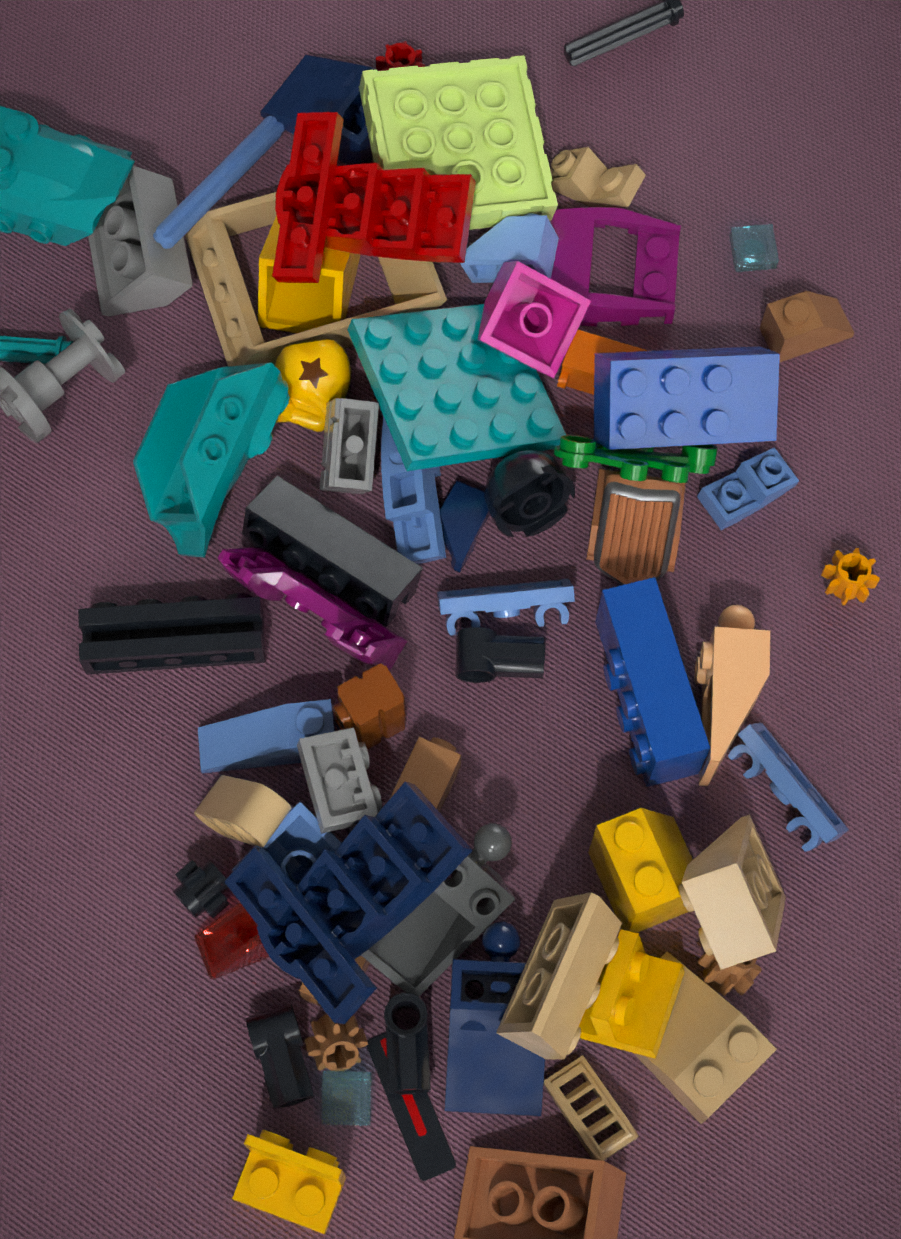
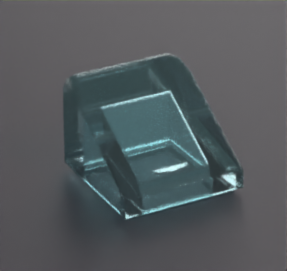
(346, 1098)

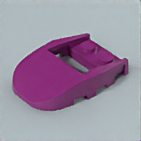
(653, 271)

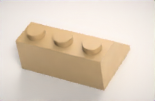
(561, 976)

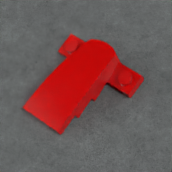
(362, 207)

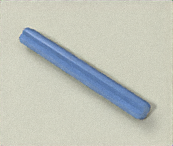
(218, 182)

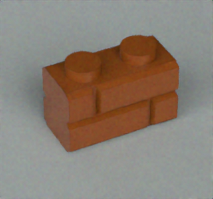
(371, 706)

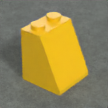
(304, 305)
(641, 867)

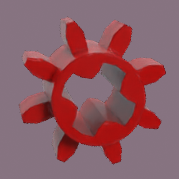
(399, 56)

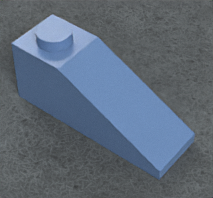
(262, 736)

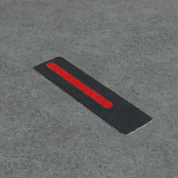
(416, 1121)

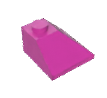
(531, 317)

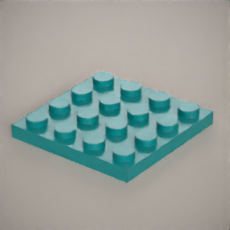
(449, 392)

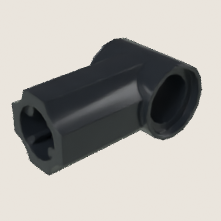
(485, 655)
(278, 1046)
(407, 1049)

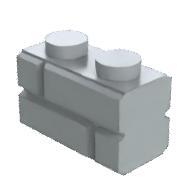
(349, 446)

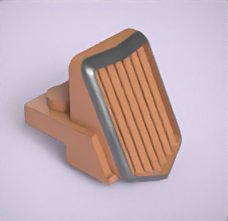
(635, 527)

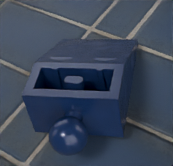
(325, 86)
(483, 1067)

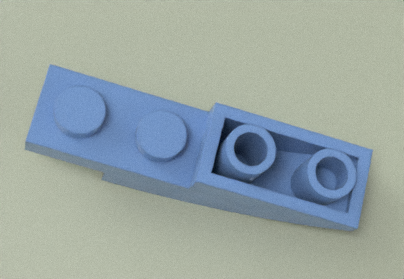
(411, 505)

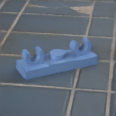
(506, 601)
(789, 785)

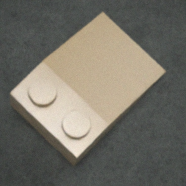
(735, 896)
(706, 1048)

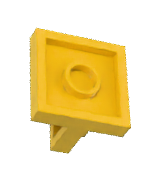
(633, 999)

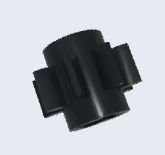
(202, 889)

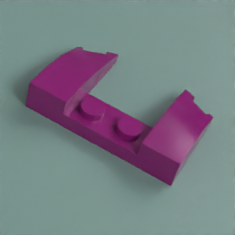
(345, 625)

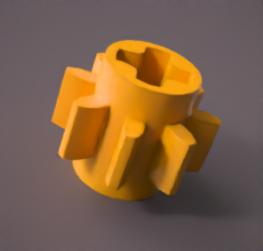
(861, 580)

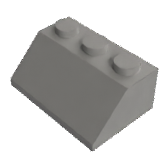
(127, 261)

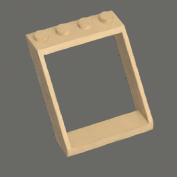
(411, 283)

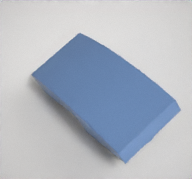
(747, 489)

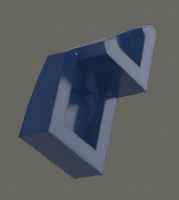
(462, 521)

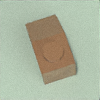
(804, 324)

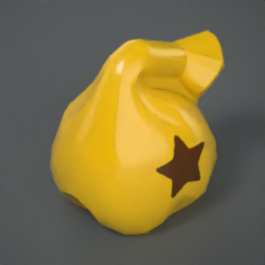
(314, 377)

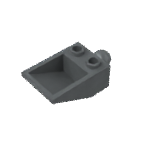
(448, 918)

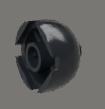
(527, 493)

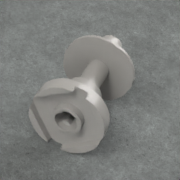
(41, 384)

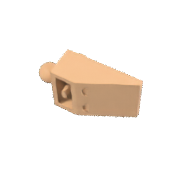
(732, 677)

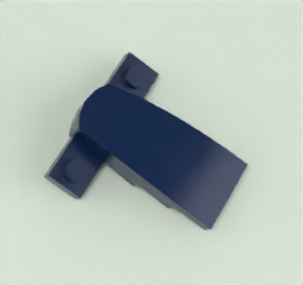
(349, 896)

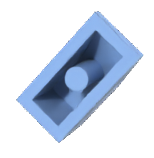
(515, 238)

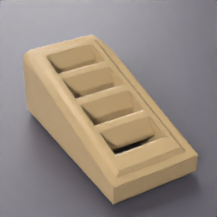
(604, 1099)

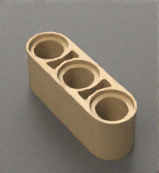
(242, 810)

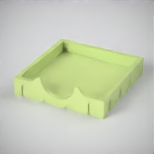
(464, 122)

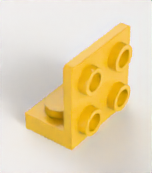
(290, 1183)

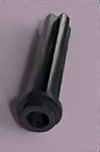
(623, 31)

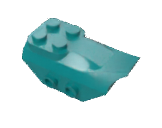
(55, 181)
(201, 445)

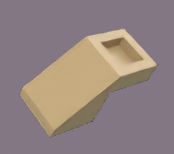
(587, 180)

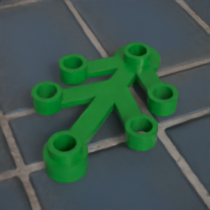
(634, 463)

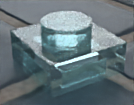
(753, 248)

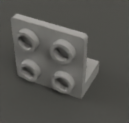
(338, 779)

